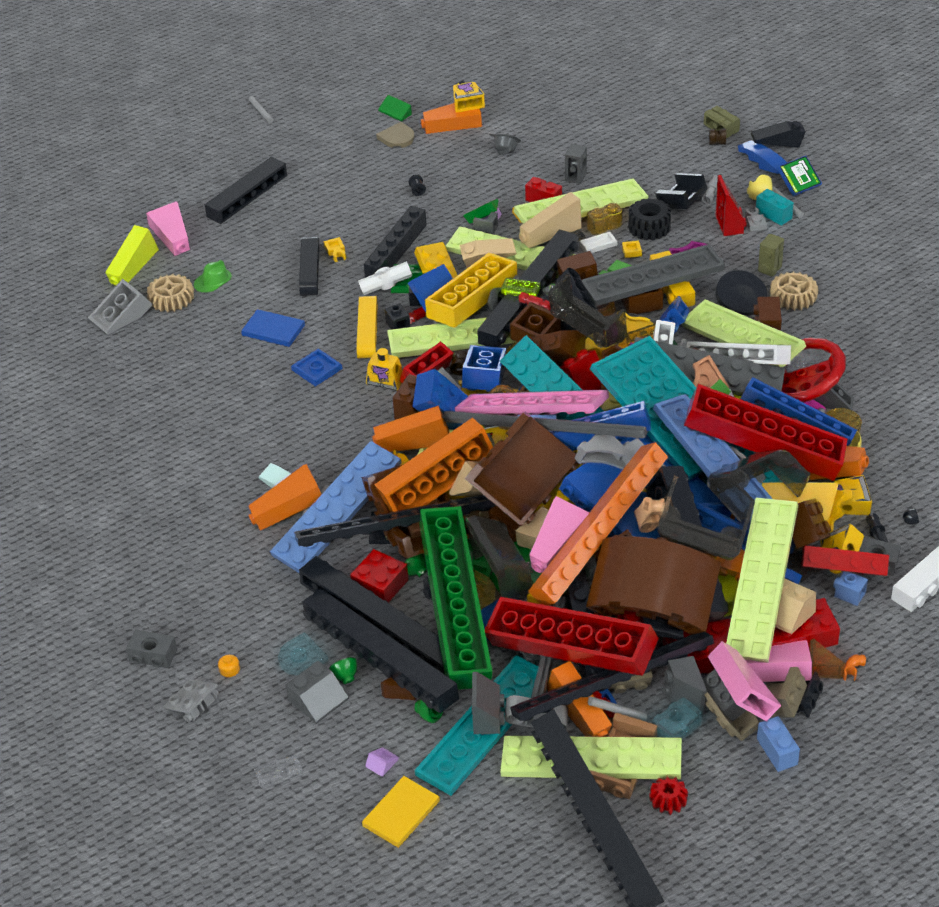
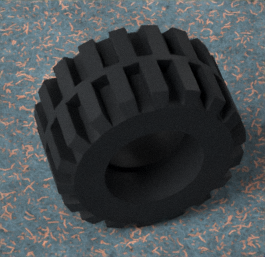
(649, 219)

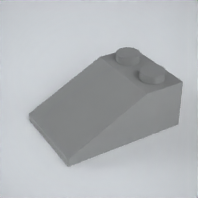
(120, 308)

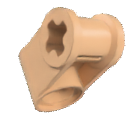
(648, 514)

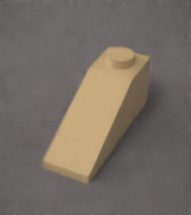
(477, 249)

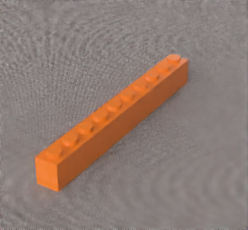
(598, 524)

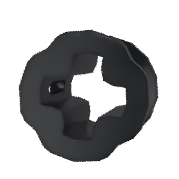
(421, 187)

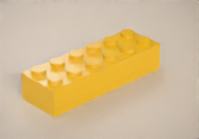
(469, 290)

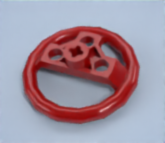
(808, 382)

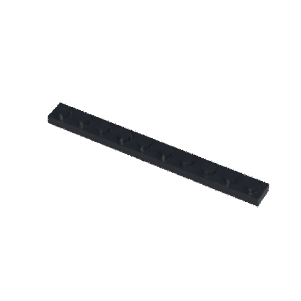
(385, 521)
(605, 678)

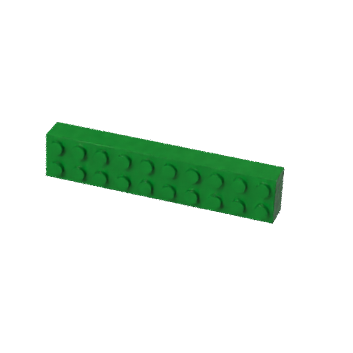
(454, 595)

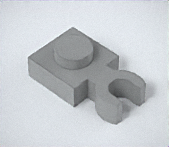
(755, 221)

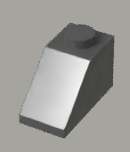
(836, 398)

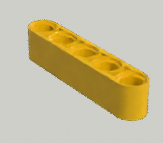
(367, 326)

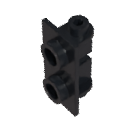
(811, 694)

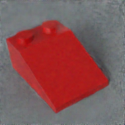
(727, 211)

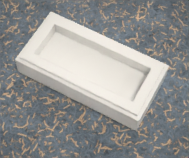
(598, 242)

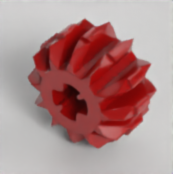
(668, 795)

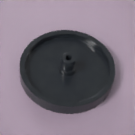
(739, 291)

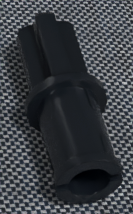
(876, 530)

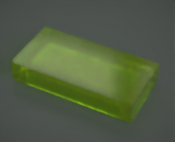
(516, 286)

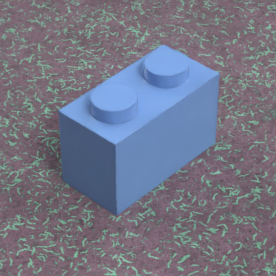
(778, 743)

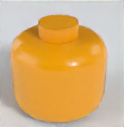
(228, 665)

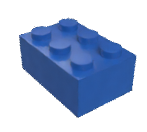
(483, 368)
(436, 390)

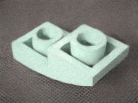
(273, 475)

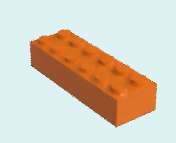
(434, 469)

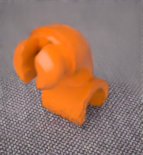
(854, 661)

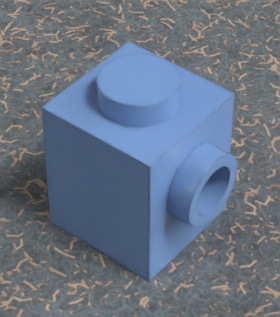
(850, 587)

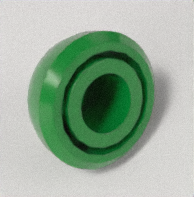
(416, 565)
(344, 669)
(426, 713)

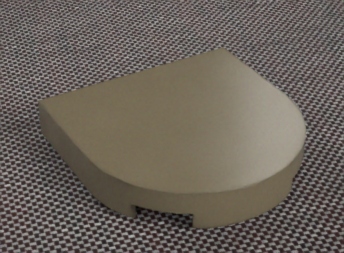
(396, 135)

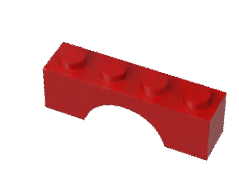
(845, 560)

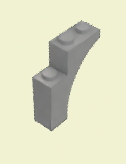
(608, 451)

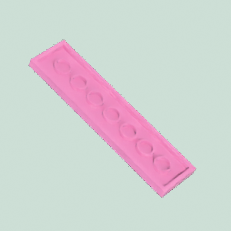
(534, 402)

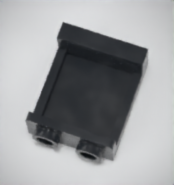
(684, 192)

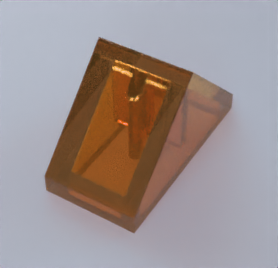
(825, 662)

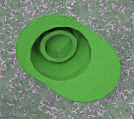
(213, 277)

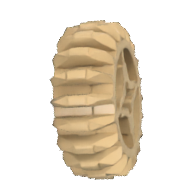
(794, 290)
(170, 292)

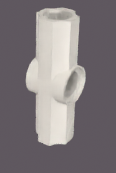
(385, 278)

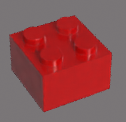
(381, 574)

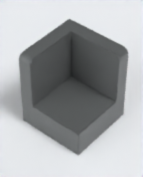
(486, 225)

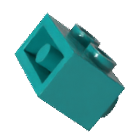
(774, 207)

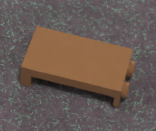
(624, 727)

